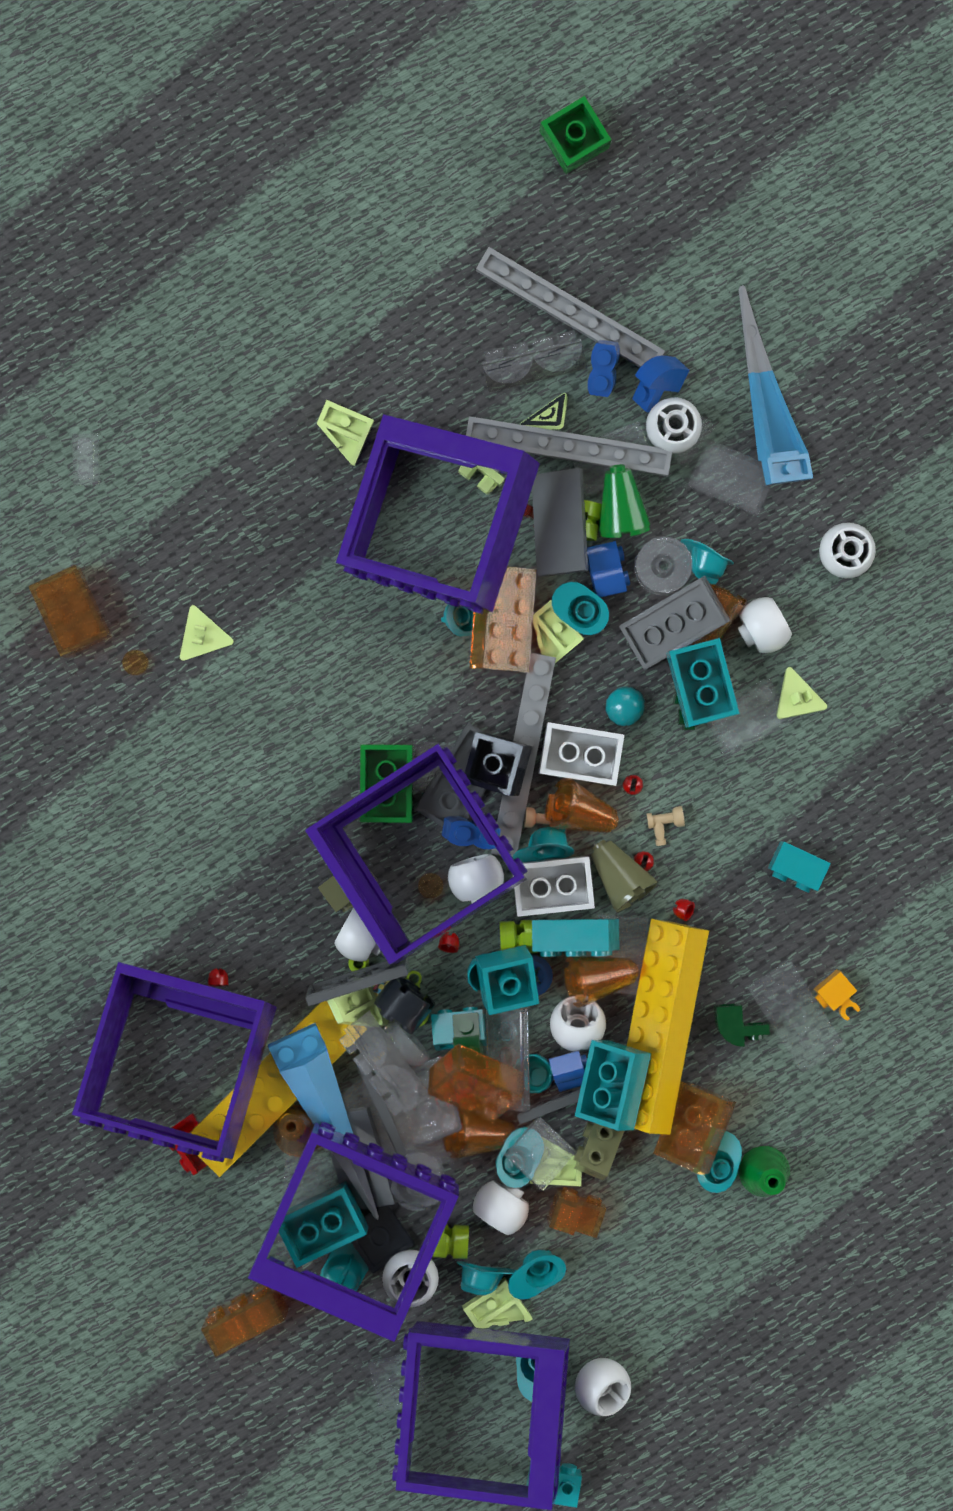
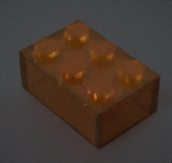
(70, 611)
(475, 1083)
(696, 1128)
(243, 1318)

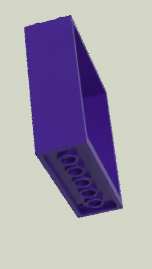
(400, 434)
(359, 882)
(190, 998)
(327, 1294)
(546, 1419)

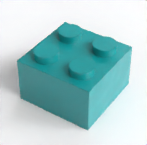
(507, 980)

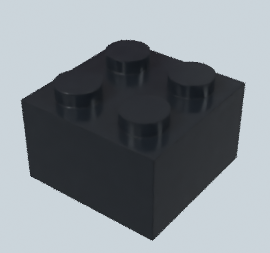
(497, 763)

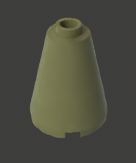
(621, 875)

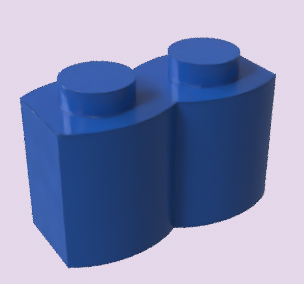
(603, 360)
(606, 569)
(464, 832)
(568, 1070)

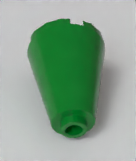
(622, 505)
(764, 1171)

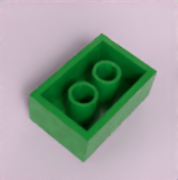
(375, 765)

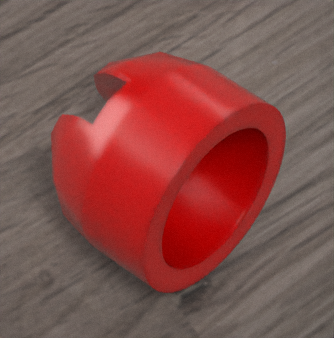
(627, 784)
(639, 858)
(684, 909)
(449, 943)
(218, 978)

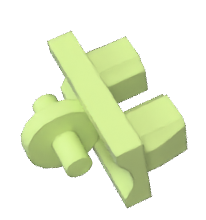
(490, 480)

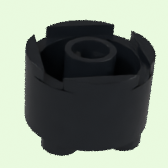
(404, 1003)

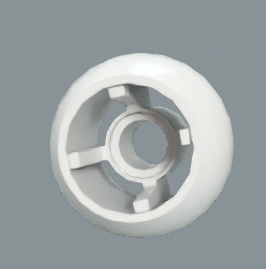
(685, 412)
(862, 542)
(764, 625)
(475, 877)
(355, 940)
(575, 1026)
(501, 1207)
(405, 1260)
(602, 1387)

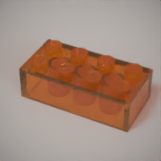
(505, 636)

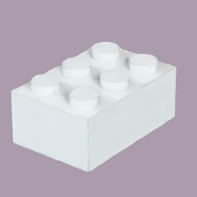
(581, 754)
(555, 886)

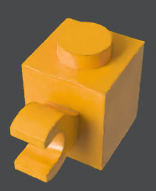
(836, 992)

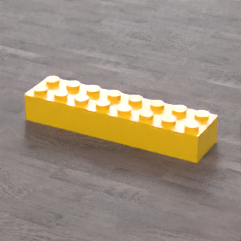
(665, 1016)
(270, 1092)

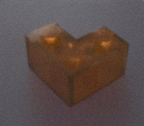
(576, 1213)

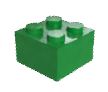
(575, 135)

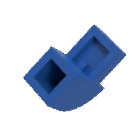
(655, 377)

